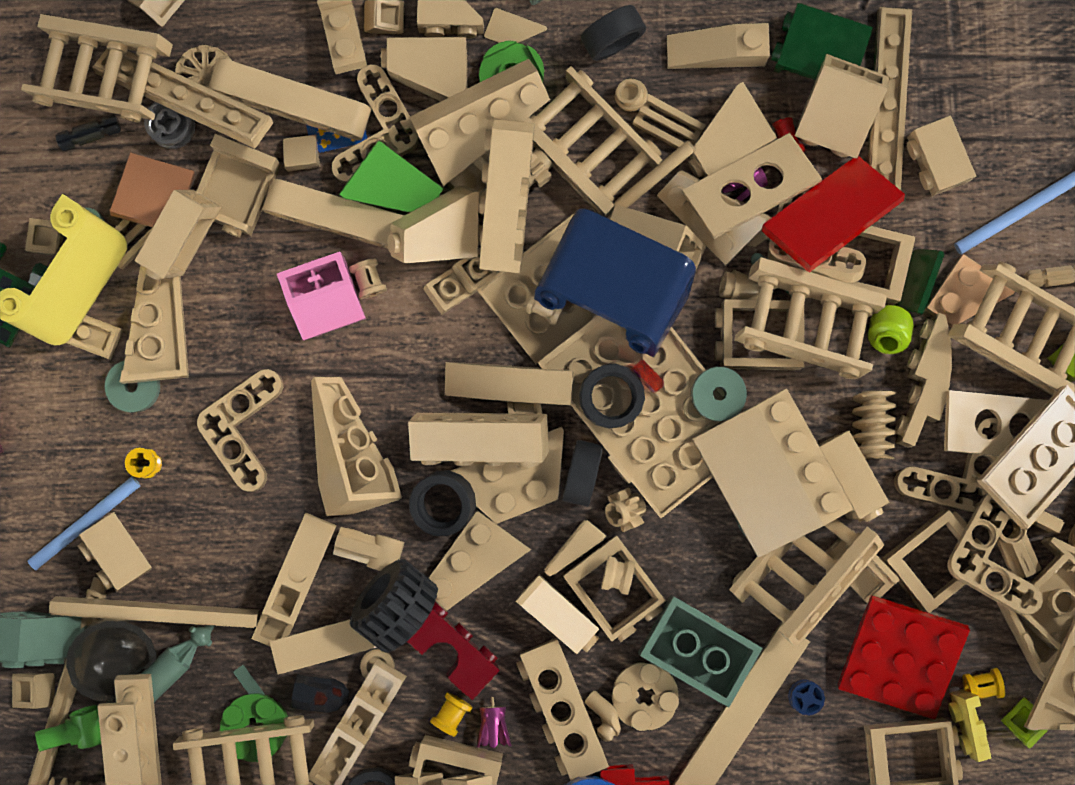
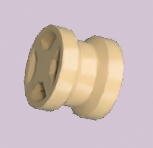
(618, 575)

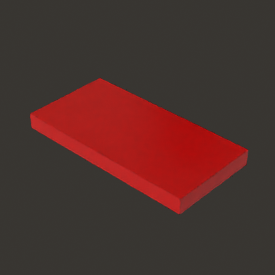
(833, 213)

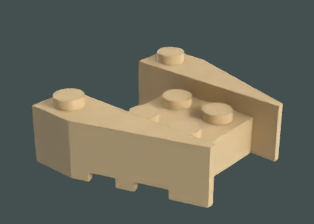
(1045, 630)

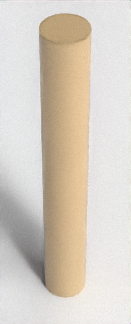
(656, 175)

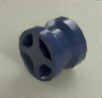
(812, 699)

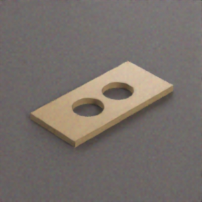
(720, 217)
(961, 415)

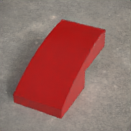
(625, 775)

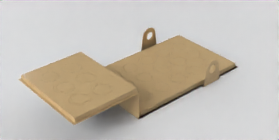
(656, 447)

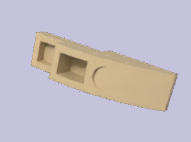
(342, 35)
(932, 368)
(294, 579)

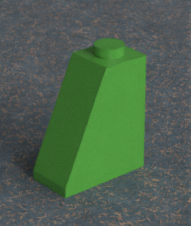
(390, 182)

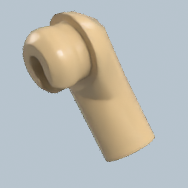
(608, 714)

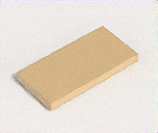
(1035, 462)

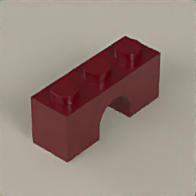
(473, 665)

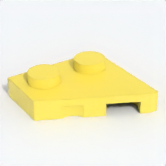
(974, 733)

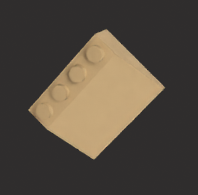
(772, 473)

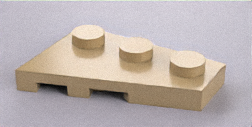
(724, 246)

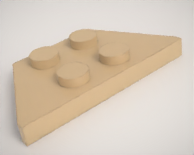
(516, 489)
(1056, 701)

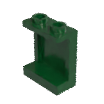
(813, 35)

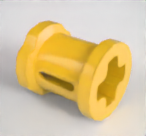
(139, 454)
(993, 678)
(451, 714)

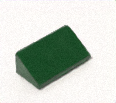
(920, 280)

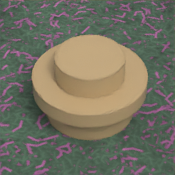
(631, 95)

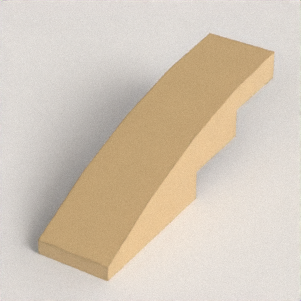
(509, 383)
(317, 646)
(357, 725)

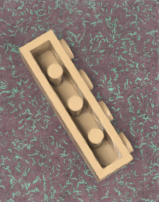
(478, 438)

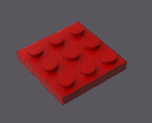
(903, 657)

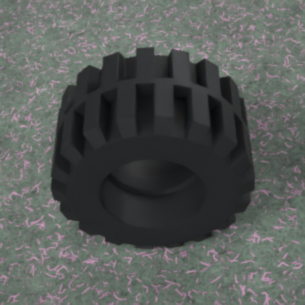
(393, 605)

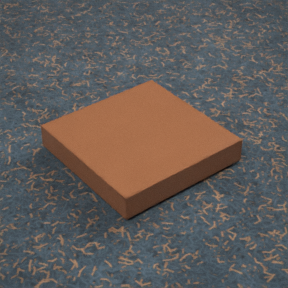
(147, 188)

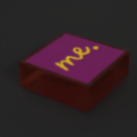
(648, 376)

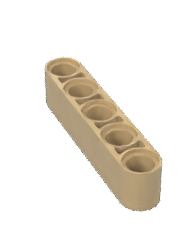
(290, 99)
(329, 212)

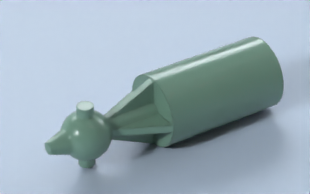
(177, 660)

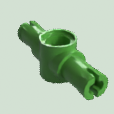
(79, 730)

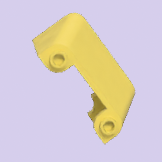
(71, 279)

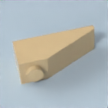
(720, 47)

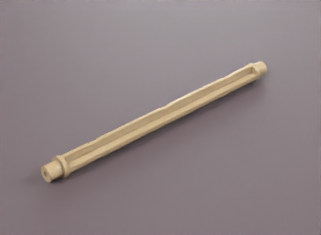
(62, 702)

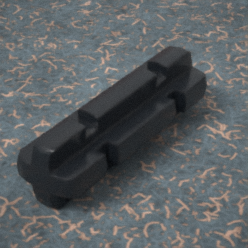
(88, 132)

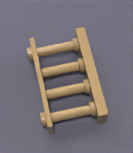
(89, 36)
(578, 174)
(832, 295)
(1001, 348)
(817, 598)
(292, 726)
(130, 733)

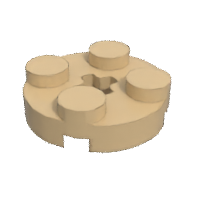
(641, 715)

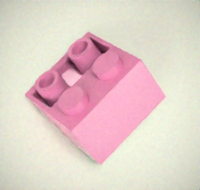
(321, 295)

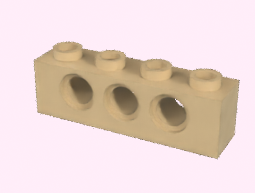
(590, 755)

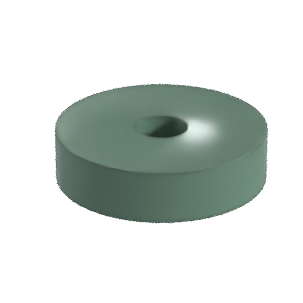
(734, 391)
(127, 401)

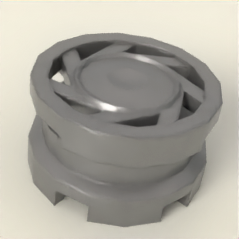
(169, 127)

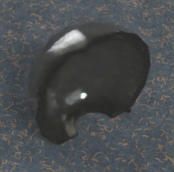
(103, 652)

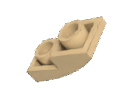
(458, 283)

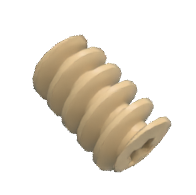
(874, 424)

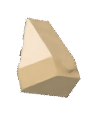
(348, 462)

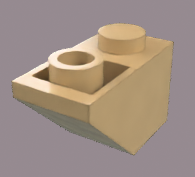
(448, 17)

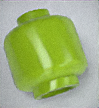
(890, 330)

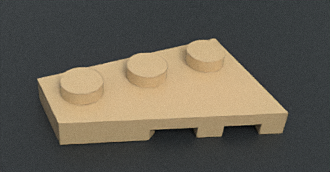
(474, 559)

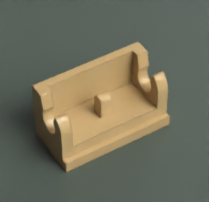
(873, 580)

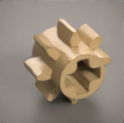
(539, 168)
(625, 510)

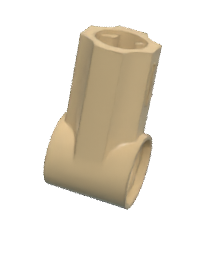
(374, 551)
(1018, 552)

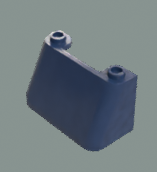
(618, 278)

